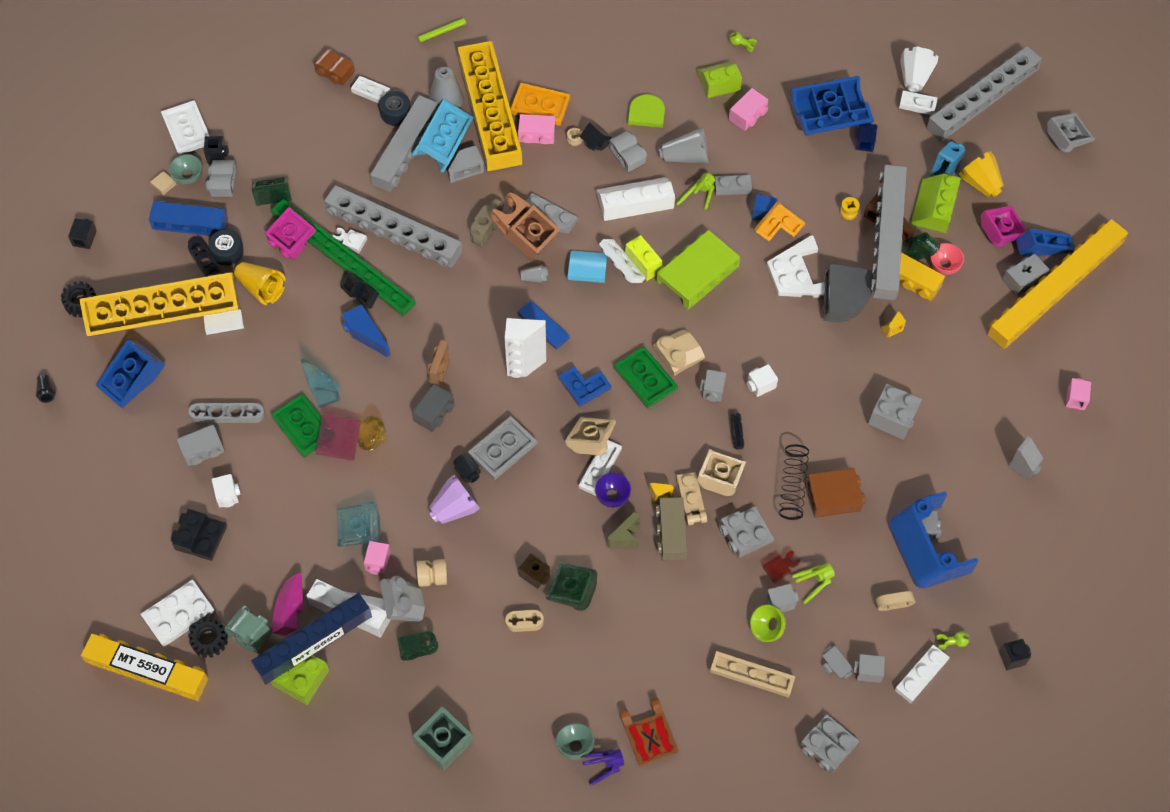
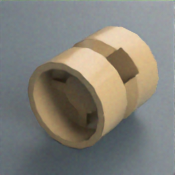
(432, 572)

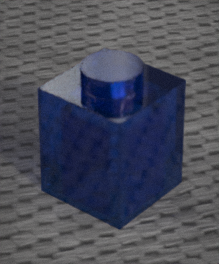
(866, 137)

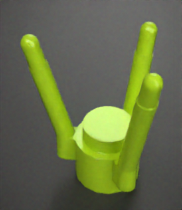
(704, 183)
(821, 573)

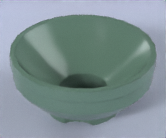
(183, 164)
(573, 734)

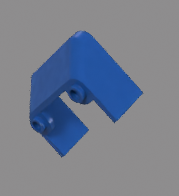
(917, 550)

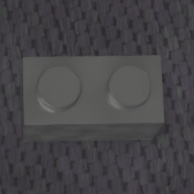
(433, 408)

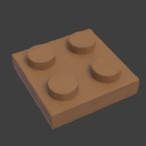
(440, 364)

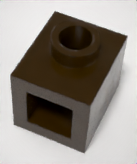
(534, 571)

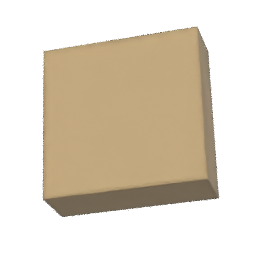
(163, 183)

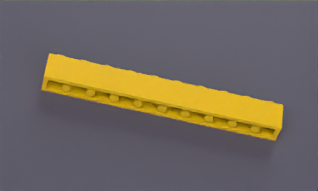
(1057, 283)

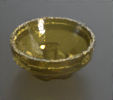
(371, 433)

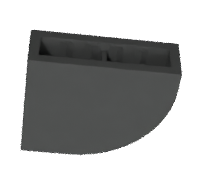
(845, 292)

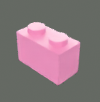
(748, 109)
(536, 129)

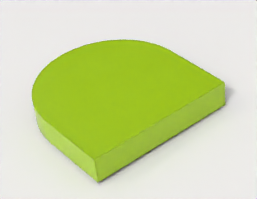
(647, 111)

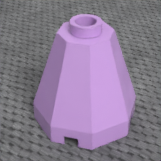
(452, 502)

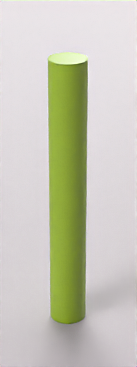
(441, 30)

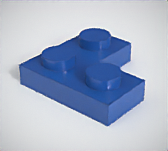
(584, 390)

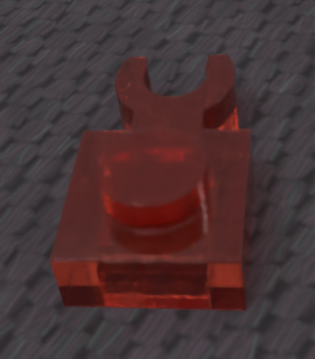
(779, 568)

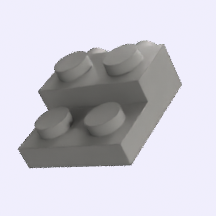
(745, 532)
(828, 744)

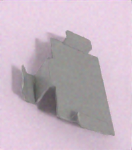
(836, 663)

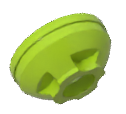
(760, 623)

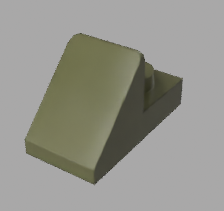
(622, 536)

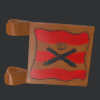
(651, 736)

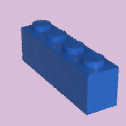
(187, 218)

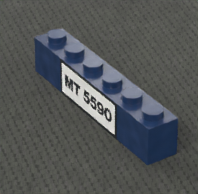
(311, 638)

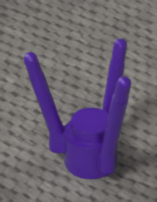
(611, 758)

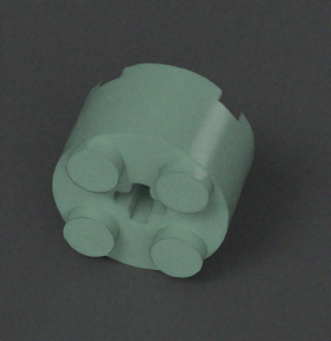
(248, 629)

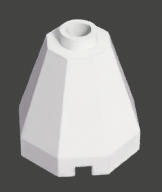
(917, 67)

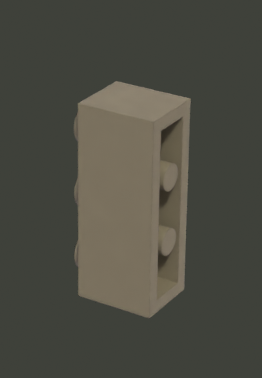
(672, 529)

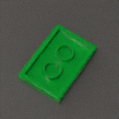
(645, 377)
(300, 424)

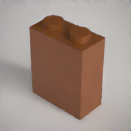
(835, 492)

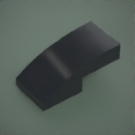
(359, 289)

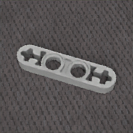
(226, 416)

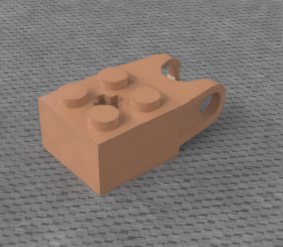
(525, 226)

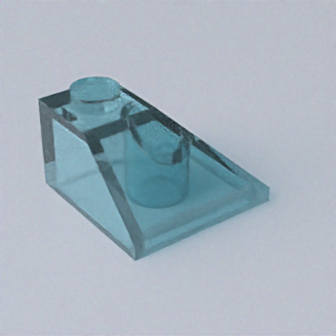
(321, 384)

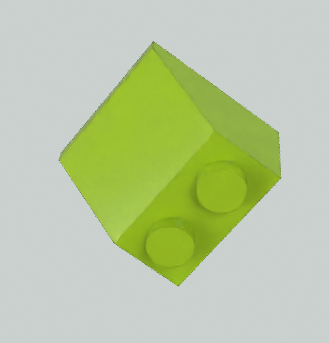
(720, 79)

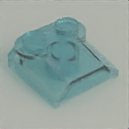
(358, 524)

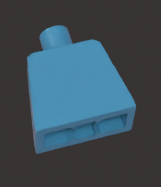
(950, 154)

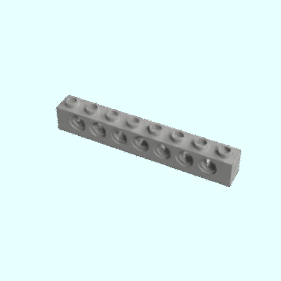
(983, 93)
(403, 226)

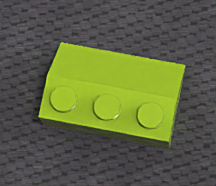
(936, 202)

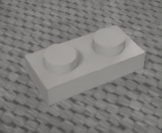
(733, 185)

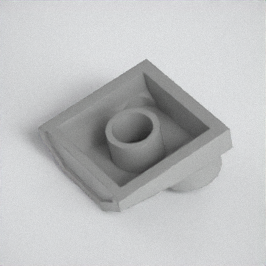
(1068, 132)
(402, 599)

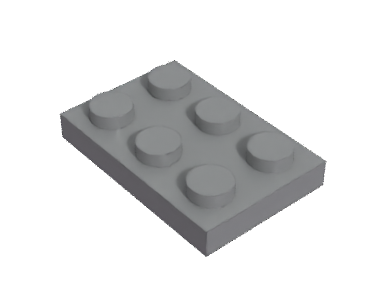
(502, 448)

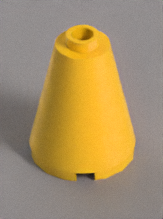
(260, 281)

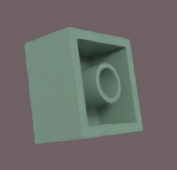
(443, 738)

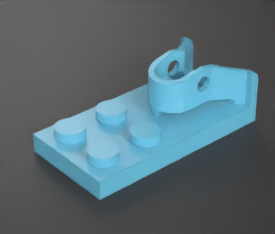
(444, 134)

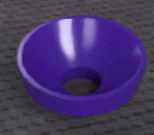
(615, 482)

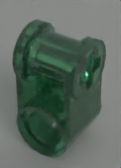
(922, 246)
(415, 645)

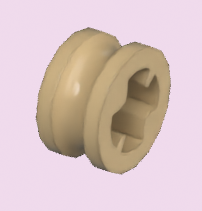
(571, 132)

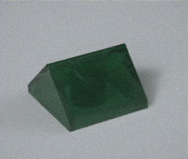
(271, 191)

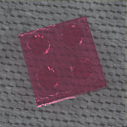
(338, 437)

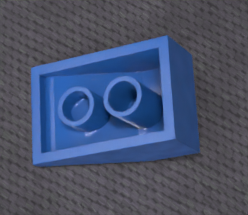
(130, 373)

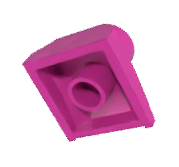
(1002, 225)

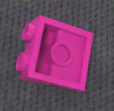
(289, 234)

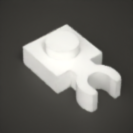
(352, 240)

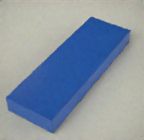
(554, 333)

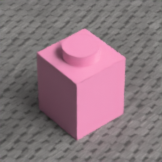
(1078, 394)
(377, 557)

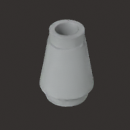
(535, 274)

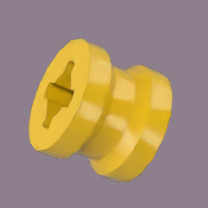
(852, 212)

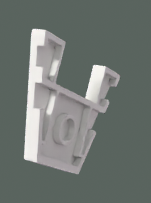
(790, 272)

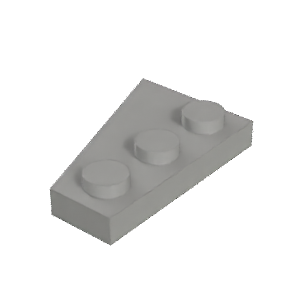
(562, 219)

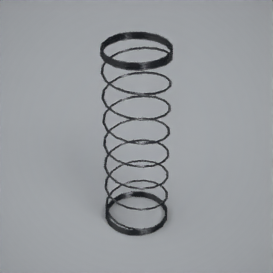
(794, 455)

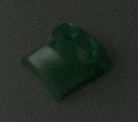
(573, 586)

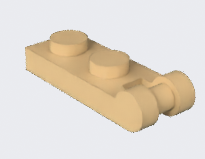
(693, 501)

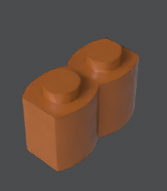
(334, 67)

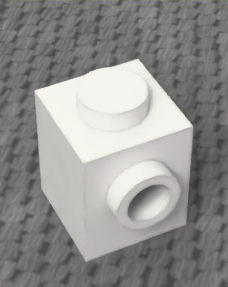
(762, 380)
(226, 490)

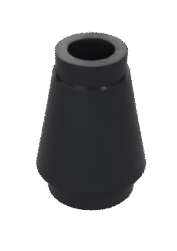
(45, 390)

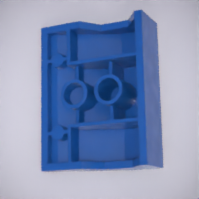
(830, 106)

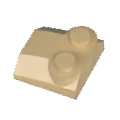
(678, 351)
(590, 436)
(720, 473)

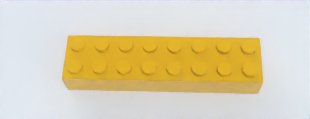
(490, 106)
(159, 304)

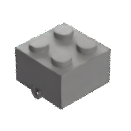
(895, 411)

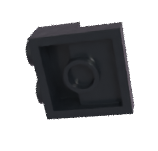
(198, 534)

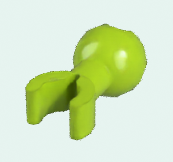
(737, 39)
(957, 639)

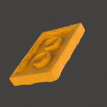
(540, 101)

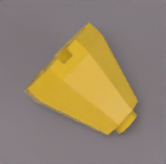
(984, 175)

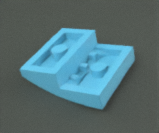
(587, 266)

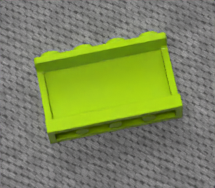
(699, 268)

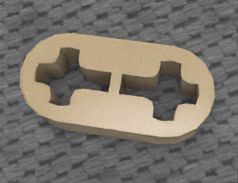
(895, 601)
(524, 622)

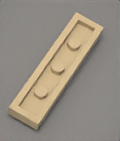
(752, 674)

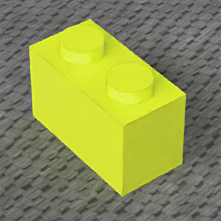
(643, 257)

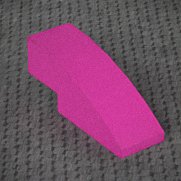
(288, 606)

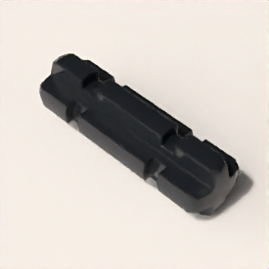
(737, 431)

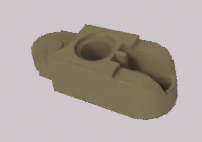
(483, 226)

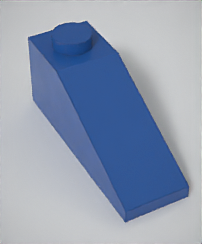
(1044, 243)
(363, 329)

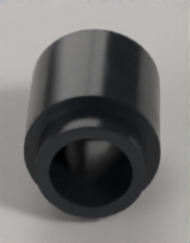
(466, 468)

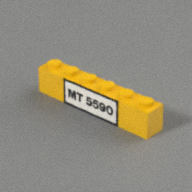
(145, 667)

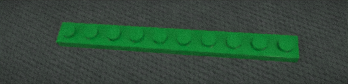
(352, 263)

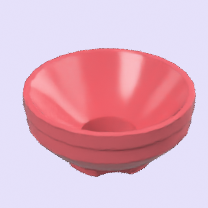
(948, 253)

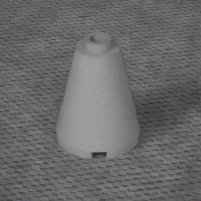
(446, 87)
(686, 148)

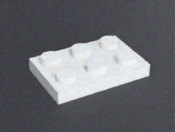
(185, 127)
(177, 613)

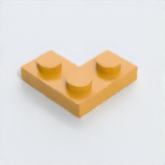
(778, 218)

